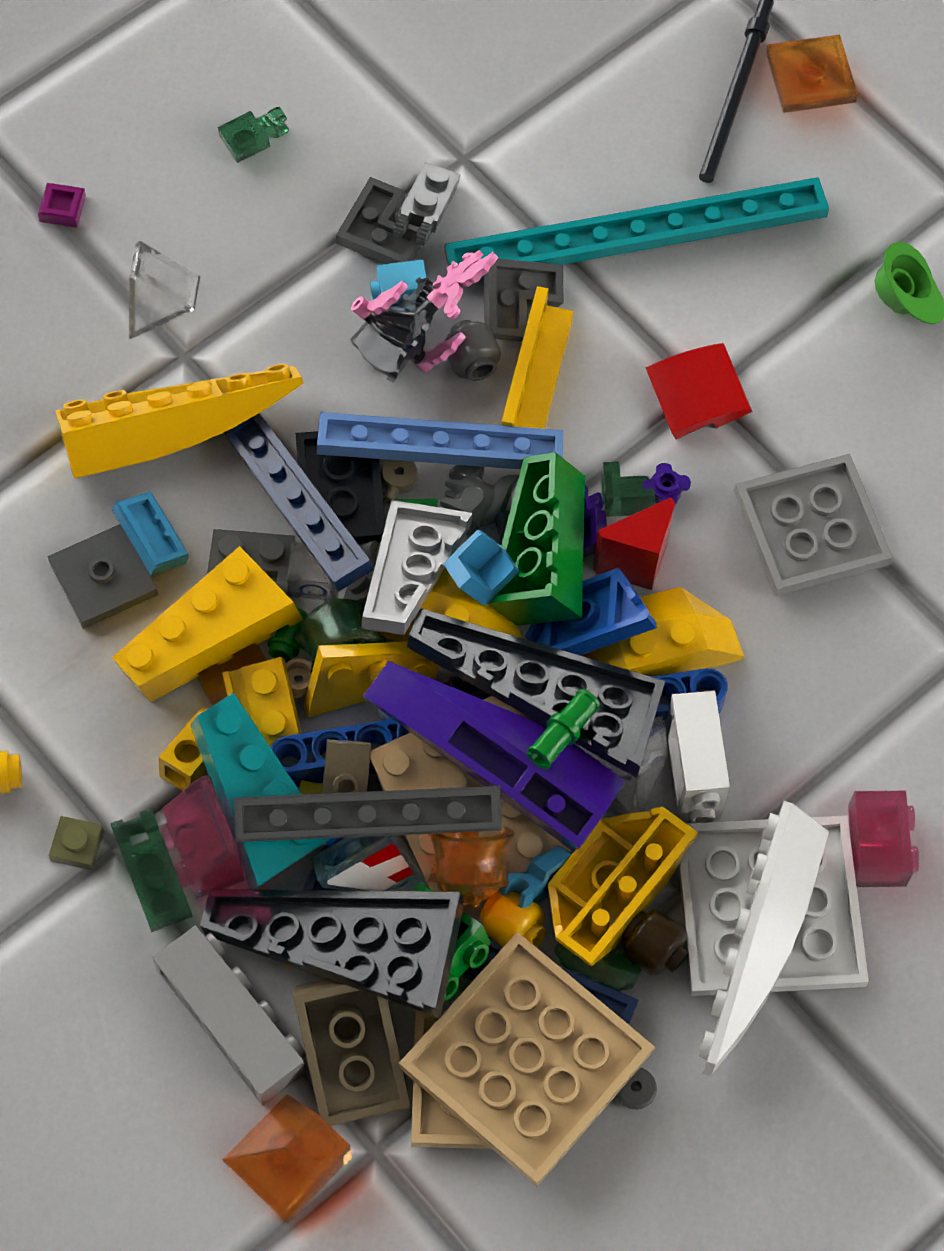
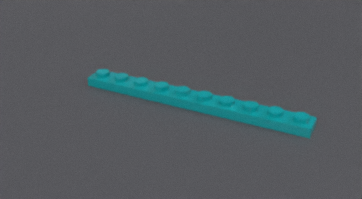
(653, 226)

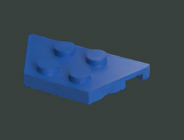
(609, 615)

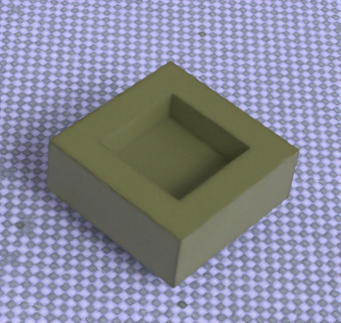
(76, 843)

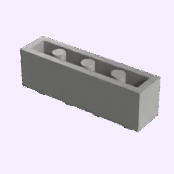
(230, 1015)

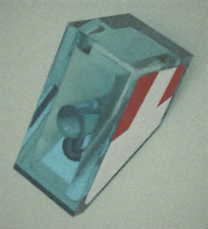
(366, 864)

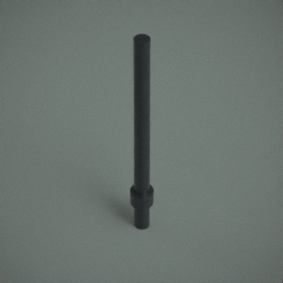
(755, 34)

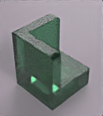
(623, 494)

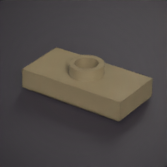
(346, 766)

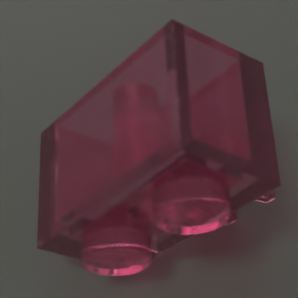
(881, 838)

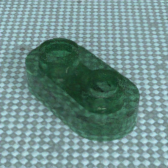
(612, 970)

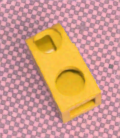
(181, 760)

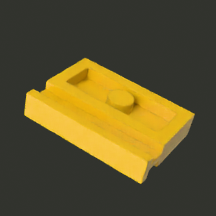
(266, 697)

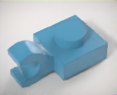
(538, 874)

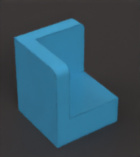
(481, 567)

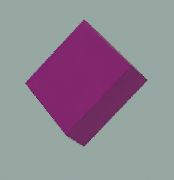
(61, 205)

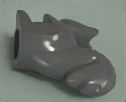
(475, 496)

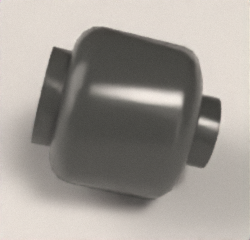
(477, 354)

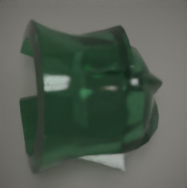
(334, 624)

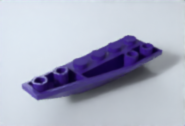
(493, 750)

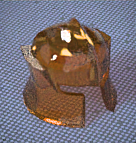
(470, 864)

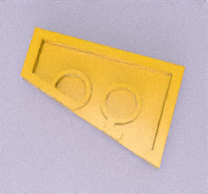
(348, 670)

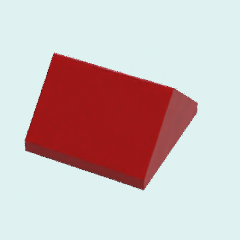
(636, 544)

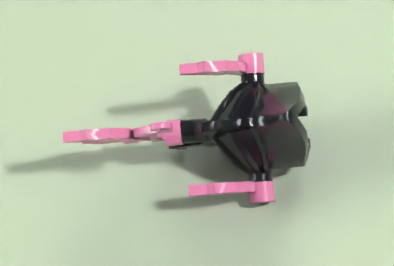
(398, 331)

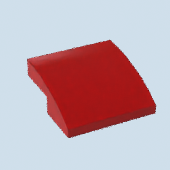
(698, 389)

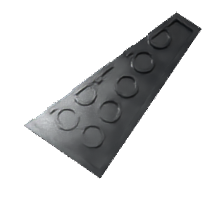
(543, 682)
(368, 940)

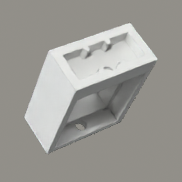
(697, 756)

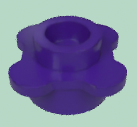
(665, 474)

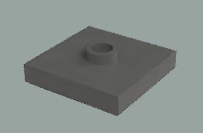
(102, 576)

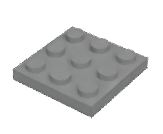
(812, 524)

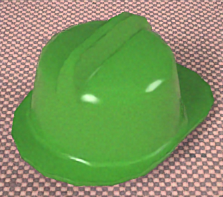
(908, 284)

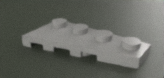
(410, 562)

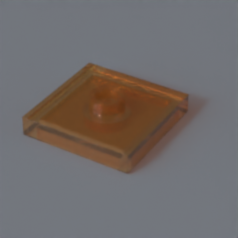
(811, 73)

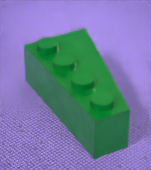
(545, 543)

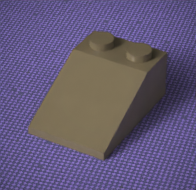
(350, 1051)

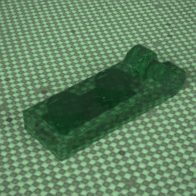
(151, 871)

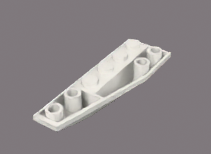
(781, 892)

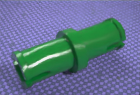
(563, 729)

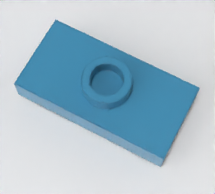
(150, 533)

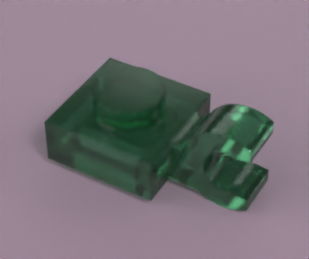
(251, 135)

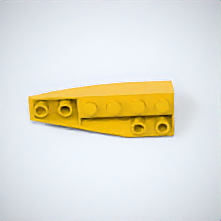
(164, 420)

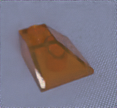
(289, 1157)

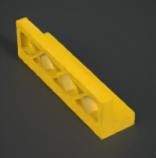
(538, 364)

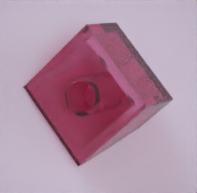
(201, 839)

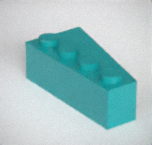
(247, 767)

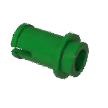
(282, 643)

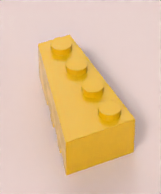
(207, 626)

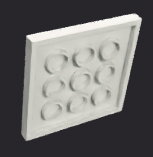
(713, 891)

